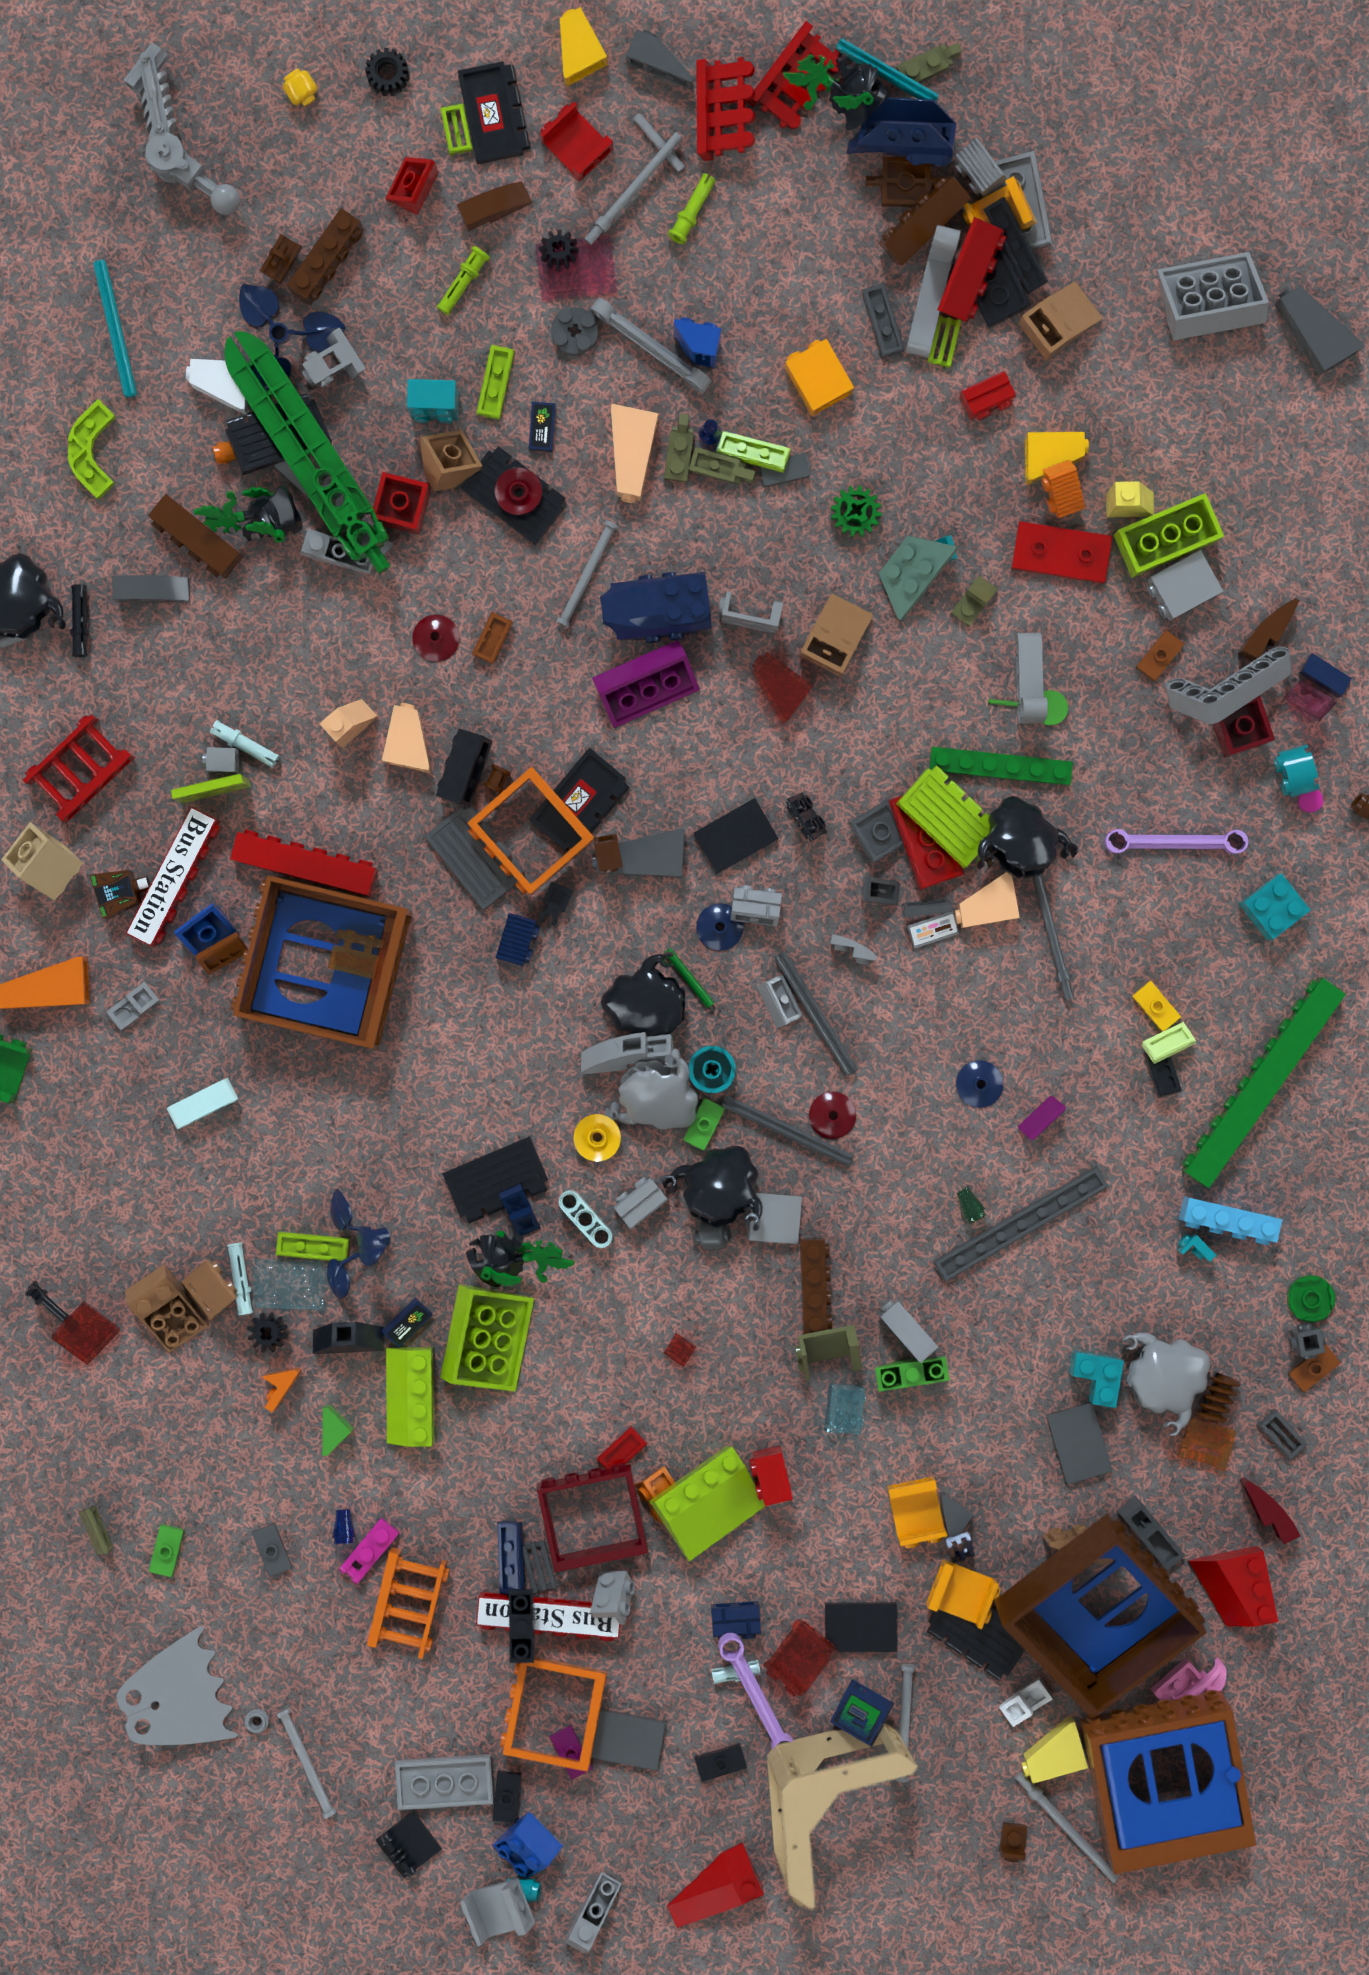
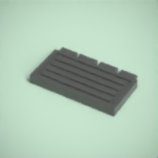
(469, 860)

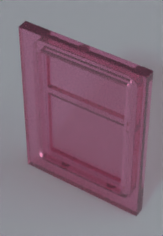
(588, 276)

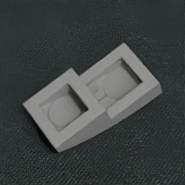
(132, 1006)

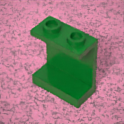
(13, 1063)

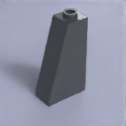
(1317, 330)
(651, 856)

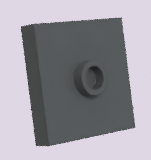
(877, 832)

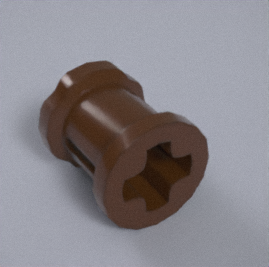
(497, 778)

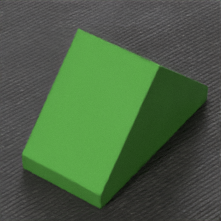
(334, 1429)

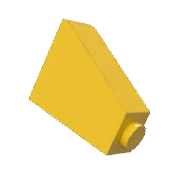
(580, 47)
(1050, 448)

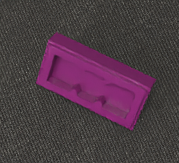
(568, 1746)

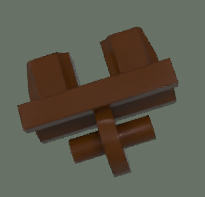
(280, 259)

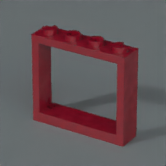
(597, 1554)

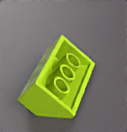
(410, 1396)

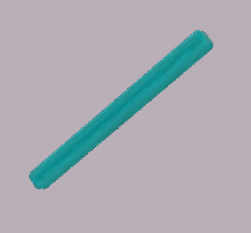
(115, 328)

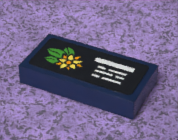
(542, 426)
(407, 1322)

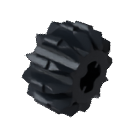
(556, 242)
(259, 1332)

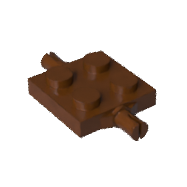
(902, 182)

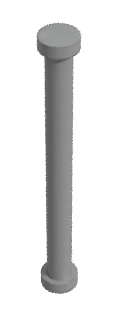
(609, 528)
(908, 1670)
(308, 1767)

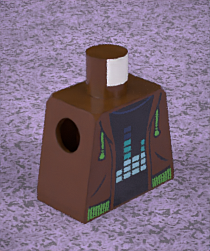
(118, 891)

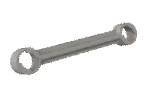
(609, 315)

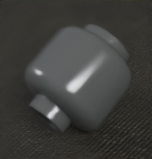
(713, 1238)

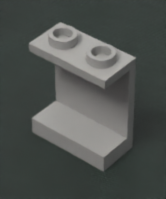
(1183, 586)
(750, 621)
(497, 1910)

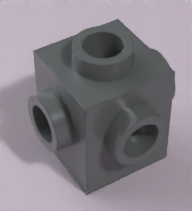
(1315, 1341)

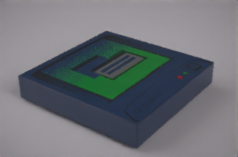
(862, 1712)

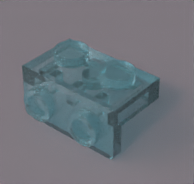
(844, 1408)

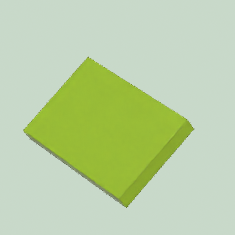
(210, 788)

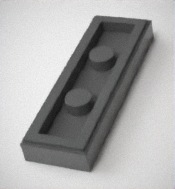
(883, 320)

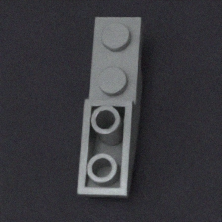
(625, 1050)

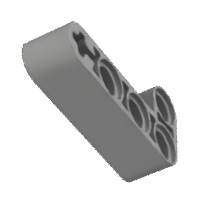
(1031, 702)

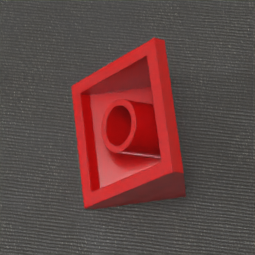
(412, 183)

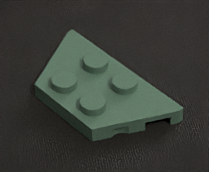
(913, 571)

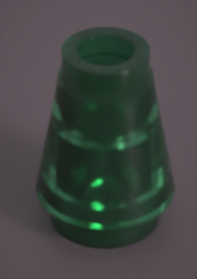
(970, 1206)

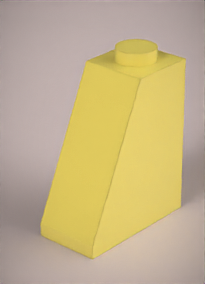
(1129, 500)
(1055, 1754)

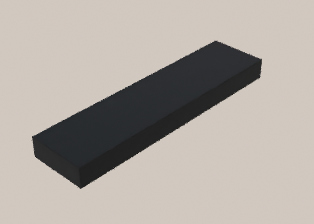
(1017, 245)

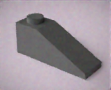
(653, 57)

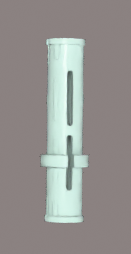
(243, 743)
(240, 1278)

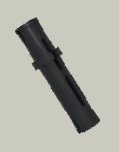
(79, 621)

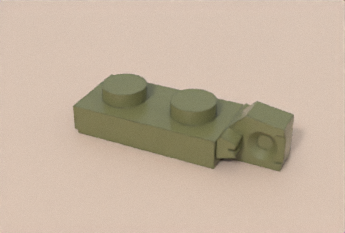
(930, 62)
(679, 451)
(720, 467)

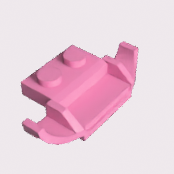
(1186, 1680)

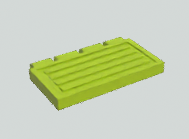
(945, 816)

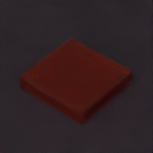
(85, 1333)

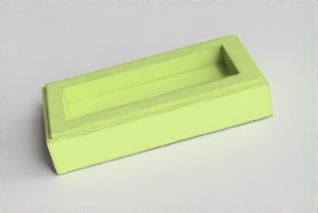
(1168, 1042)

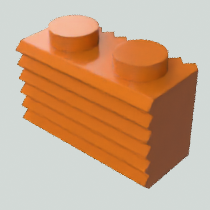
(1063, 488)

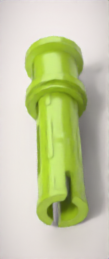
(687, 218)
(468, 271)

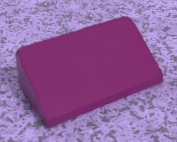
(1041, 1118)

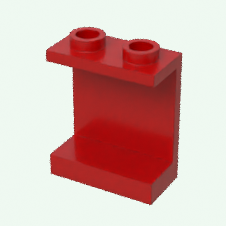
(575, 141)

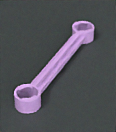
(1176, 842)
(753, 1689)

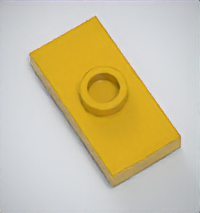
(1156, 1006)

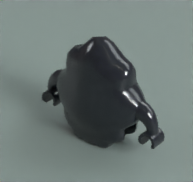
(25, 598)
(1022, 840)
(646, 1000)
(720, 1187)

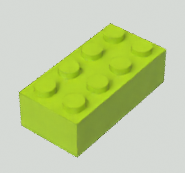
(1168, 535)

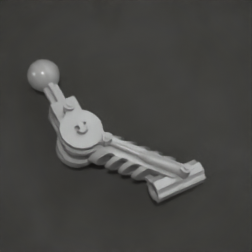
(164, 150)

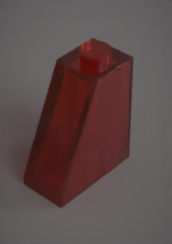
(780, 686)

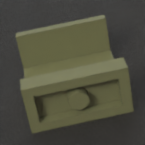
(828, 1345)

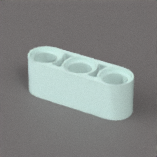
(202, 1103)
(588, 1230)

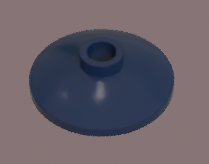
(718, 939)
(968, 1079)

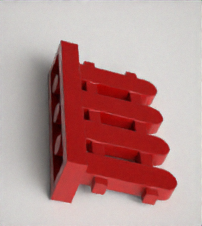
(775, 76)
(709, 97)

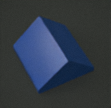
(205, 929)

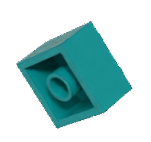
(433, 400)
(1274, 906)

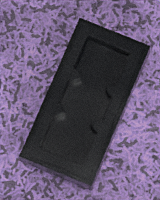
(1163, 1076)
(720, 1762)
(506, 1796)

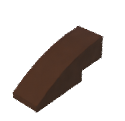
(493, 204)
(1268, 631)

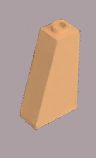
(633, 444)

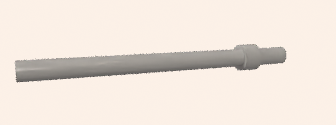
(603, 223)
(1035, 1793)

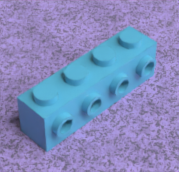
(1238, 1221)

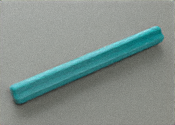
(886, 71)

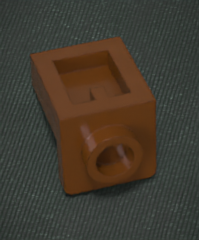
(1013, 1842)

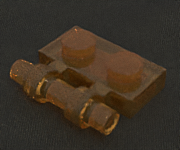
(354, 961)

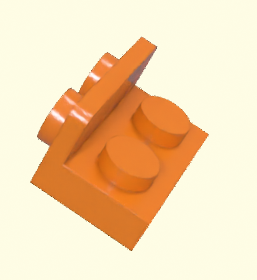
(652, 1486)

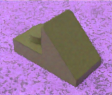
(974, 601)

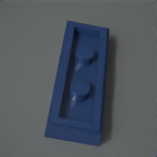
(510, 1556)

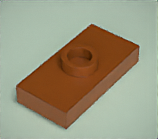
(492, 638)
(1159, 655)
(221, 953)
(1312, 1370)

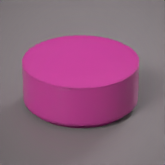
(1310, 801)

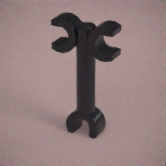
(40, 1296)

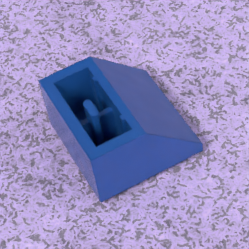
(698, 341)
(527, 1846)

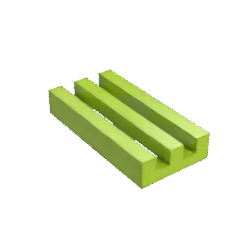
(460, 149)
(948, 321)

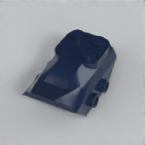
(909, 130)
(657, 607)

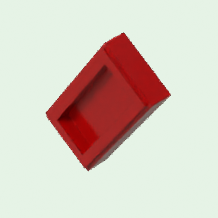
(622, 1449)

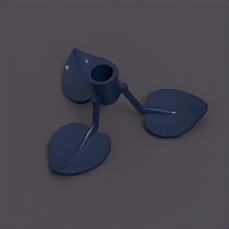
(261, 303)
(370, 1244)

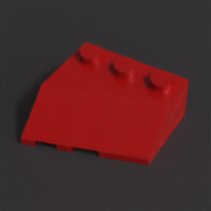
(1238, 1586)

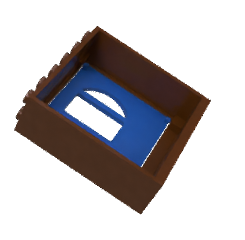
(1076, 1648)

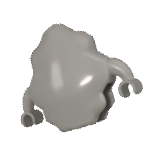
(656, 1094)
(1167, 1376)

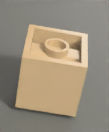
(42, 861)

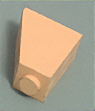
(348, 721)
(406, 740)
(990, 904)

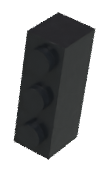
(464, 768)

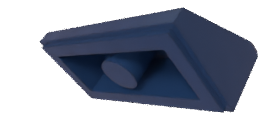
(1325, 675)

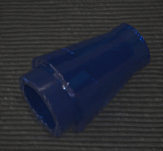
(710, 437)
(343, 1527)

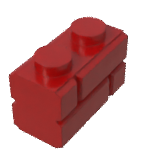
(987, 396)

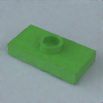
(704, 1124)
(166, 1550)

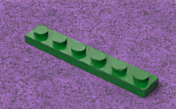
(1001, 766)

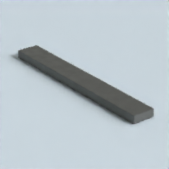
(1020, 1223)

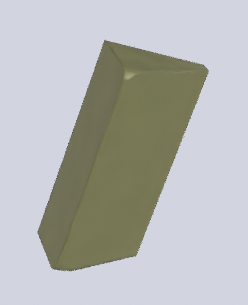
(96, 1530)

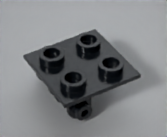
(802, 807)
(408, 1844)

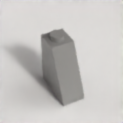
(907, 1330)

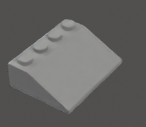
(1212, 296)

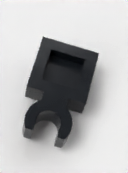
(556, 899)

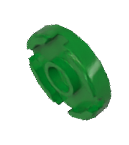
(1307, 1304)

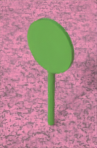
(1056, 704)

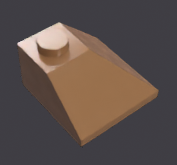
(448, 459)

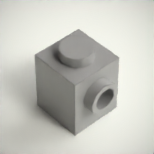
(221, 760)

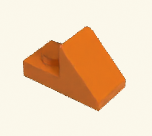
(283, 1381)

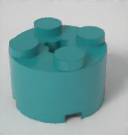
(1297, 771)
(725, 1071)

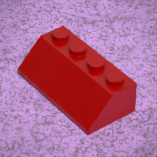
(971, 270)

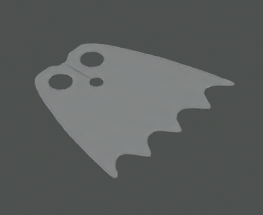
(184, 1693)

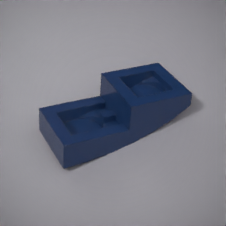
(519, 1210)

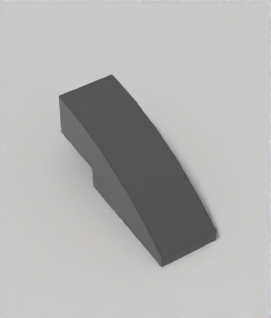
(150, 589)
(1151, 1532)

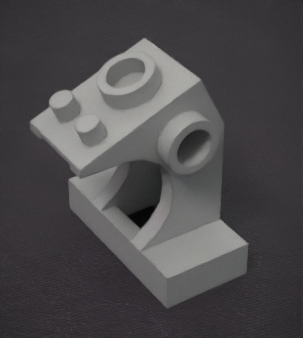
(317, 371)

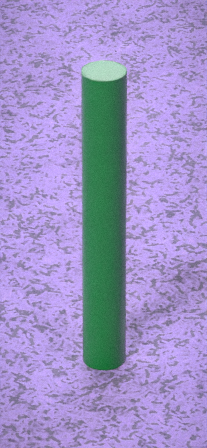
(690, 979)

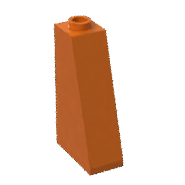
(52, 986)

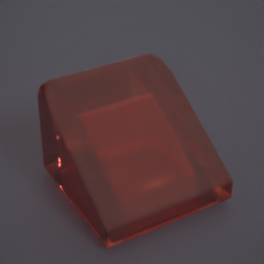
(680, 1349)

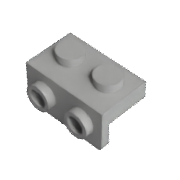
(613, 1596)

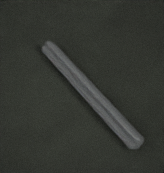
(815, 1013)
(787, 1130)

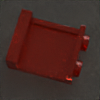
(800, 1658)

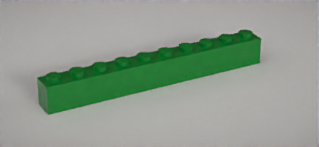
(1263, 1081)

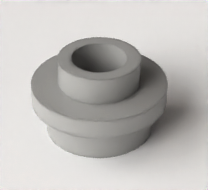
(257, 1728)

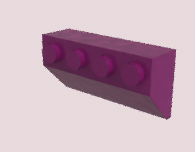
(646, 683)

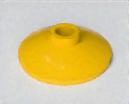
(593, 1149)

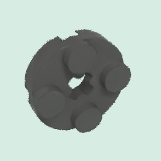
(586, 324)

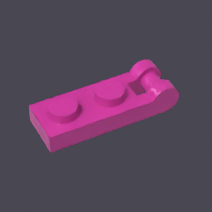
(369, 1550)

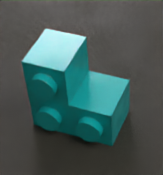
(1104, 1374)

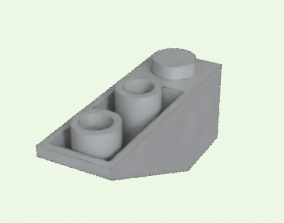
(331, 551)
(592, 1913)

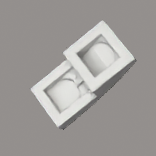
(1025, 1701)

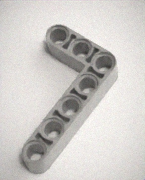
(932, 290)
(1232, 693)

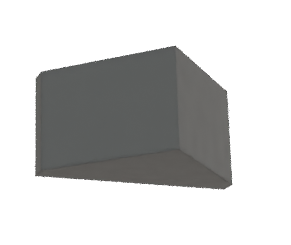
(879, 891)
(955, 1515)

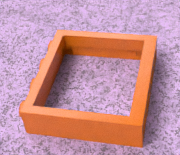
(493, 851)
(592, 1721)

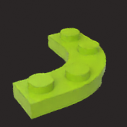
(81, 445)

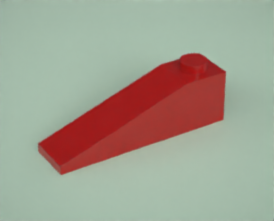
(718, 1888)

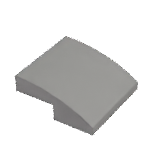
(779, 1219)

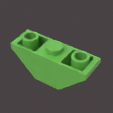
(911, 1373)

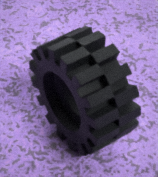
(377, 62)

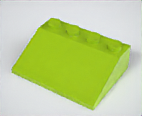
(486, 1338)
(708, 1502)

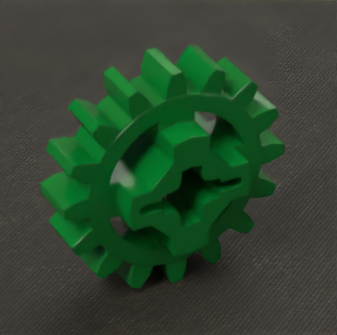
(850, 503)

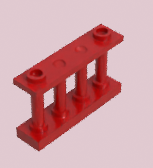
(84, 791)

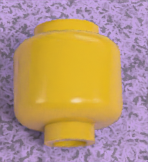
(300, 87)

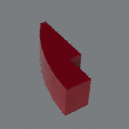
(1270, 1512)

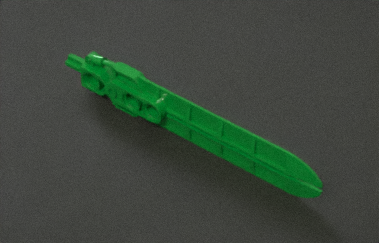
(355, 503)

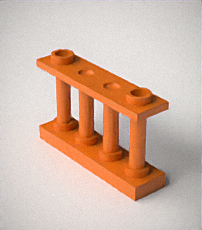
(385, 1609)

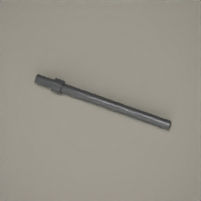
(1062, 975)

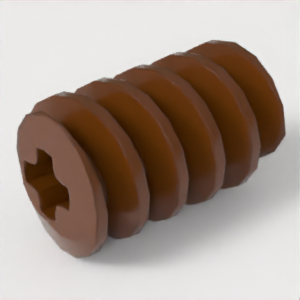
(1218, 1398)

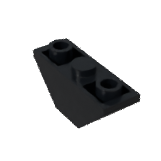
(348, 1338)
(521, 1626)

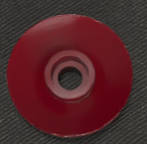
(517, 479)
(439, 649)
(820, 1112)

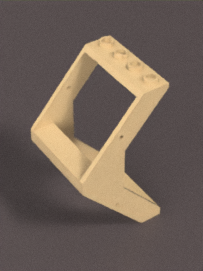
(808, 1794)

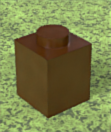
(608, 853)

